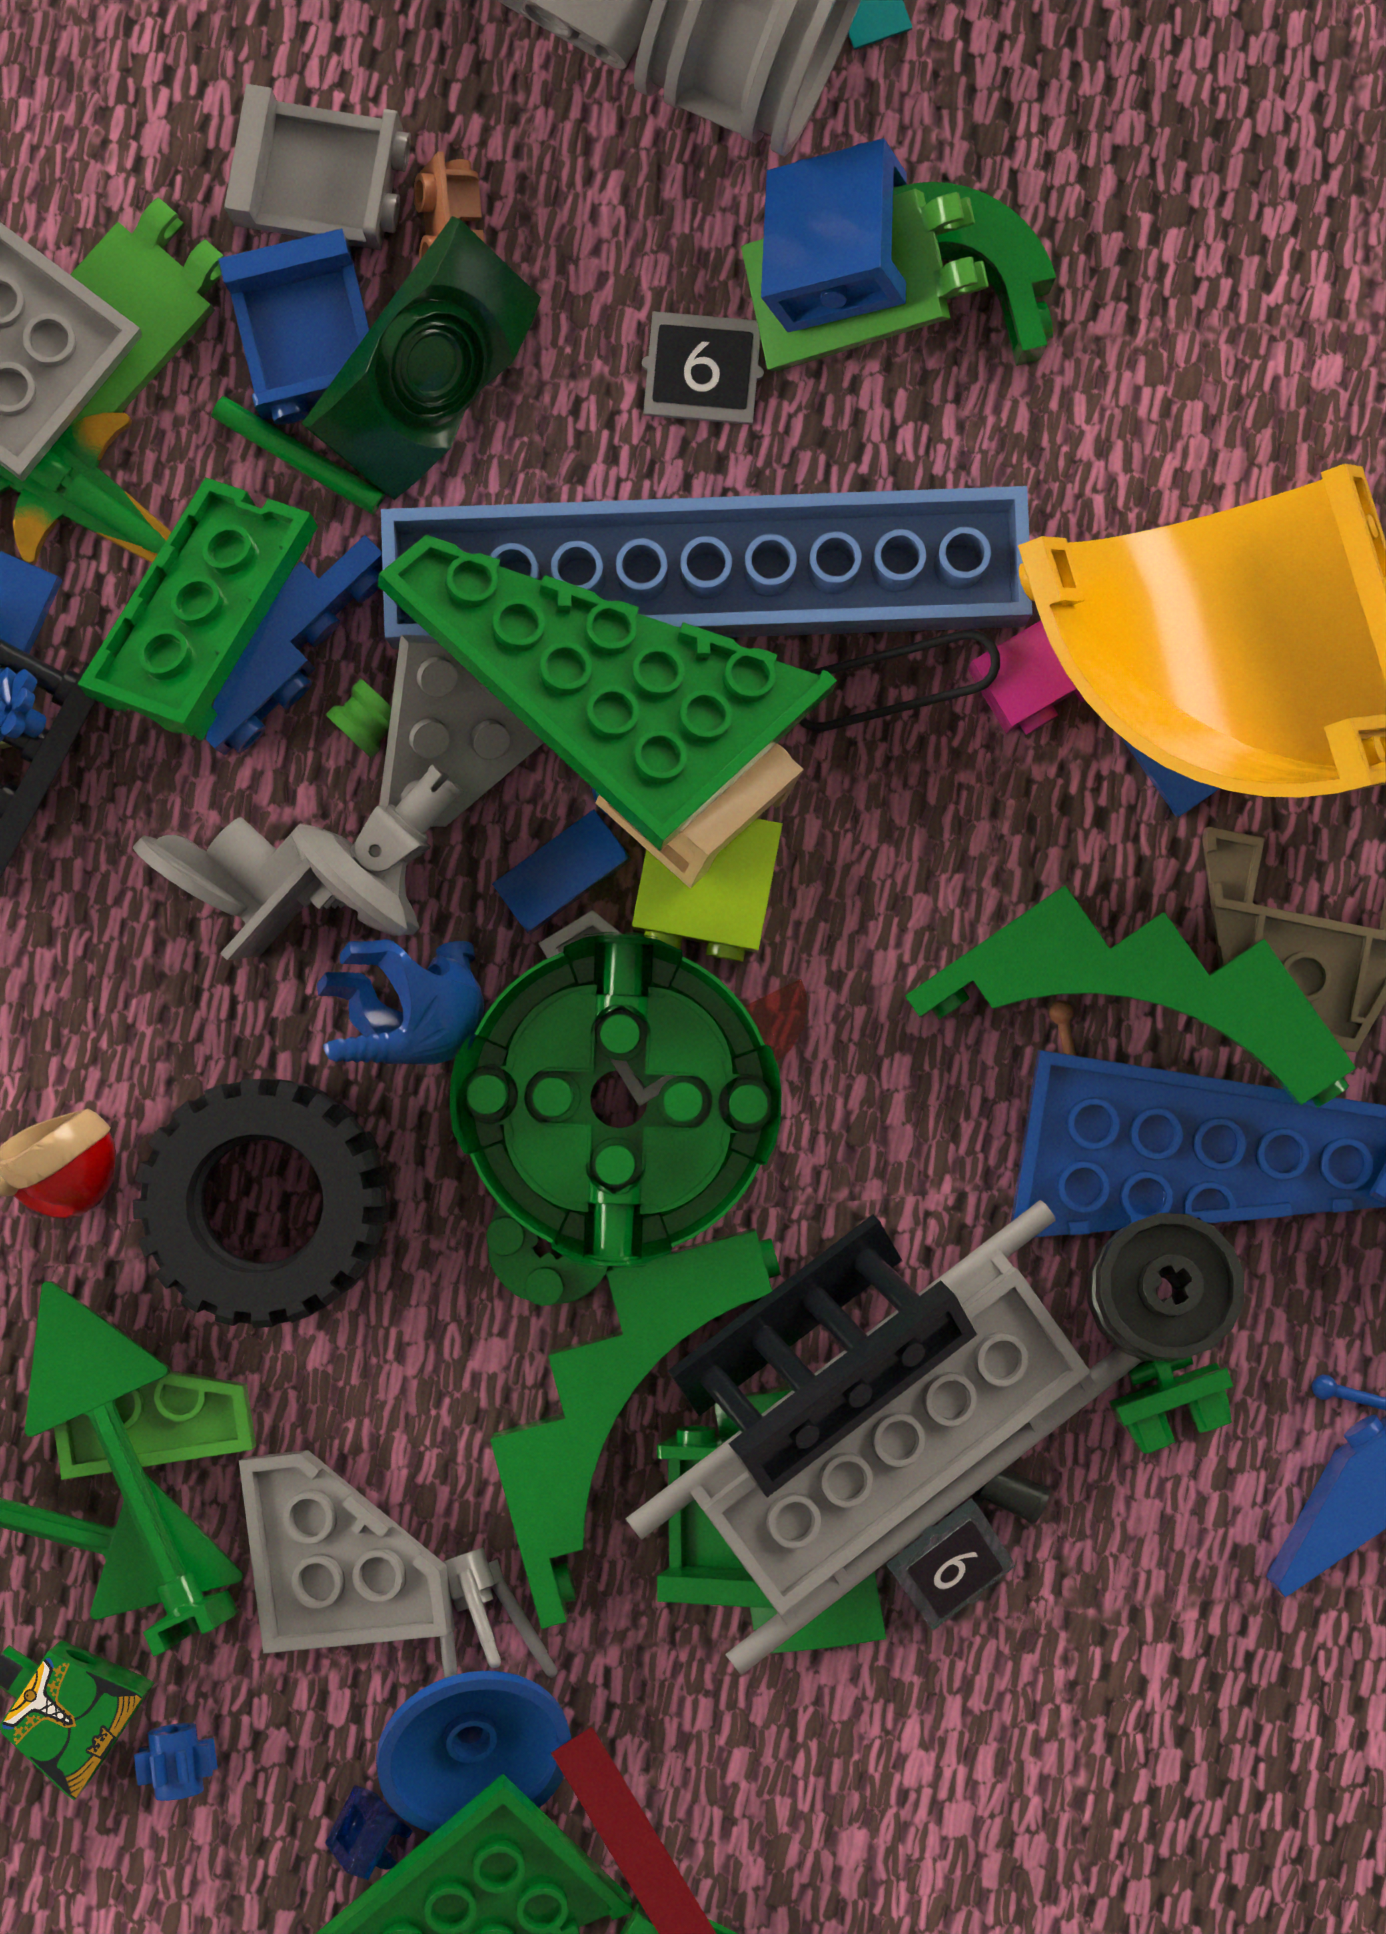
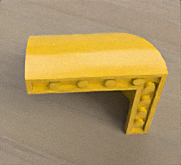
(1234, 638)

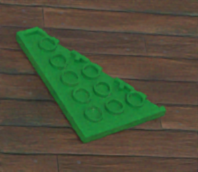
(627, 701)

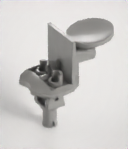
(312, 865)

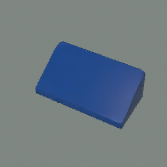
(561, 872)

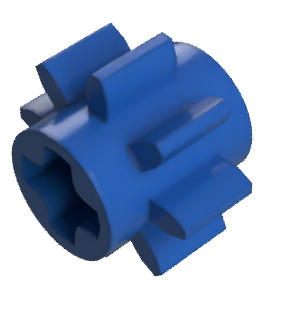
(175, 1761)

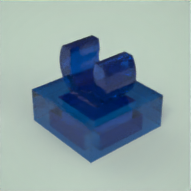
(363, 1833)

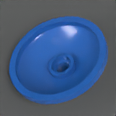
(437, 1765)

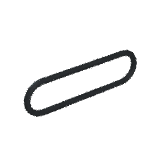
(914, 703)

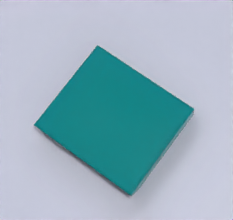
(878, 21)

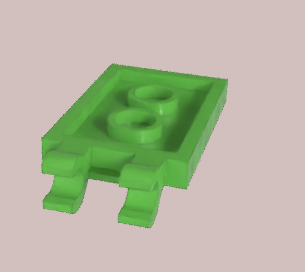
(917, 259)
(151, 292)

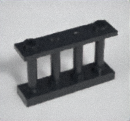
(45, 751)
(848, 1390)

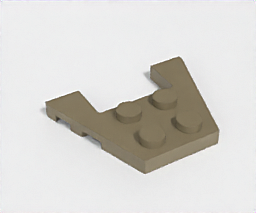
(1330, 960)

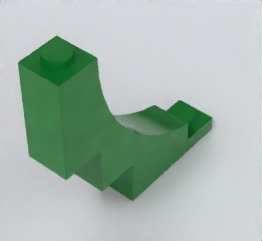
(1061, 953)
(552, 1460)

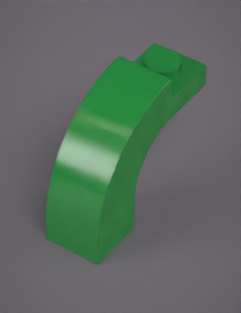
(1012, 261)

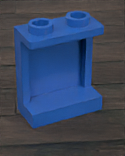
(831, 236)
(296, 319)

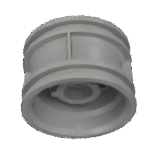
(744, 61)

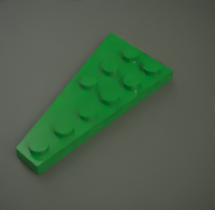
(488, 1872)

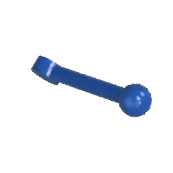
(1325, 1387)

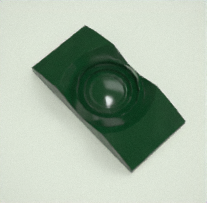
(425, 361)

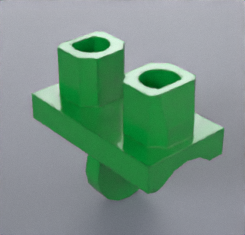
(1145, 1409)

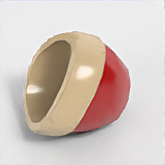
(59, 1164)

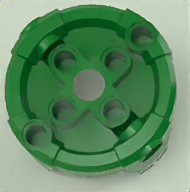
(529, 1114)

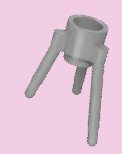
(469, 1588)

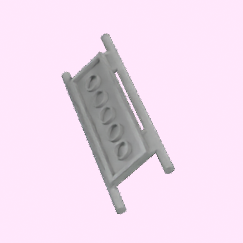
(906, 1460)

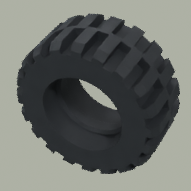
(177, 1218)

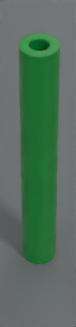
(298, 455)

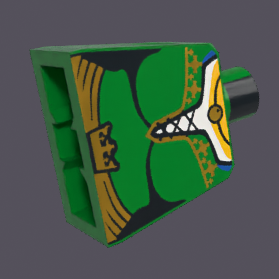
(68, 1710)

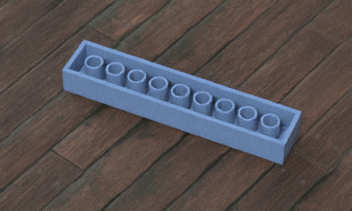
(758, 559)

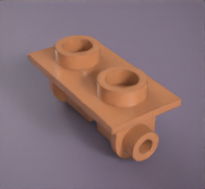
(444, 194)

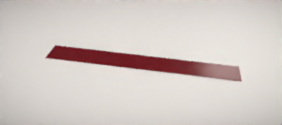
(630, 1836)

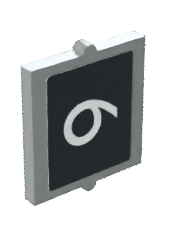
(702, 368)

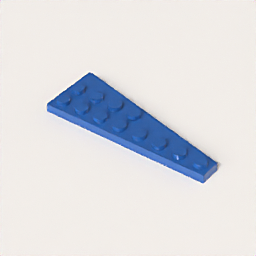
(1144, 1141)

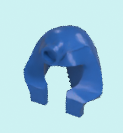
(437, 1004)

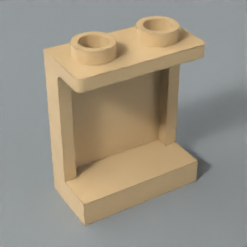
(697, 845)

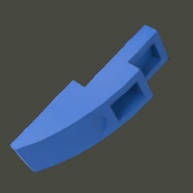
(272, 666)

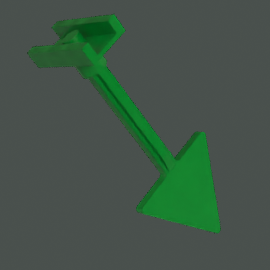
(83, 1369)
(127, 1575)

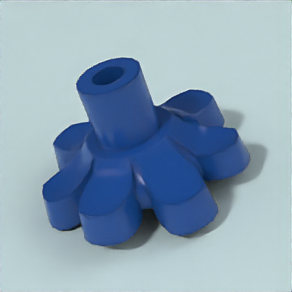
(17, 704)

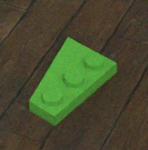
(166, 1423)

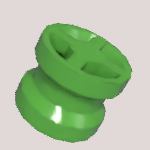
(363, 717)

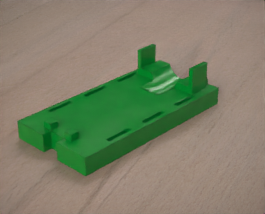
(198, 608)

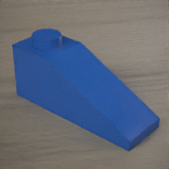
(1341, 1511)

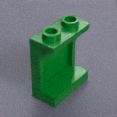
(699, 1558)

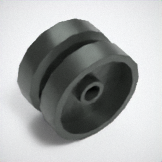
(1203, 1280)

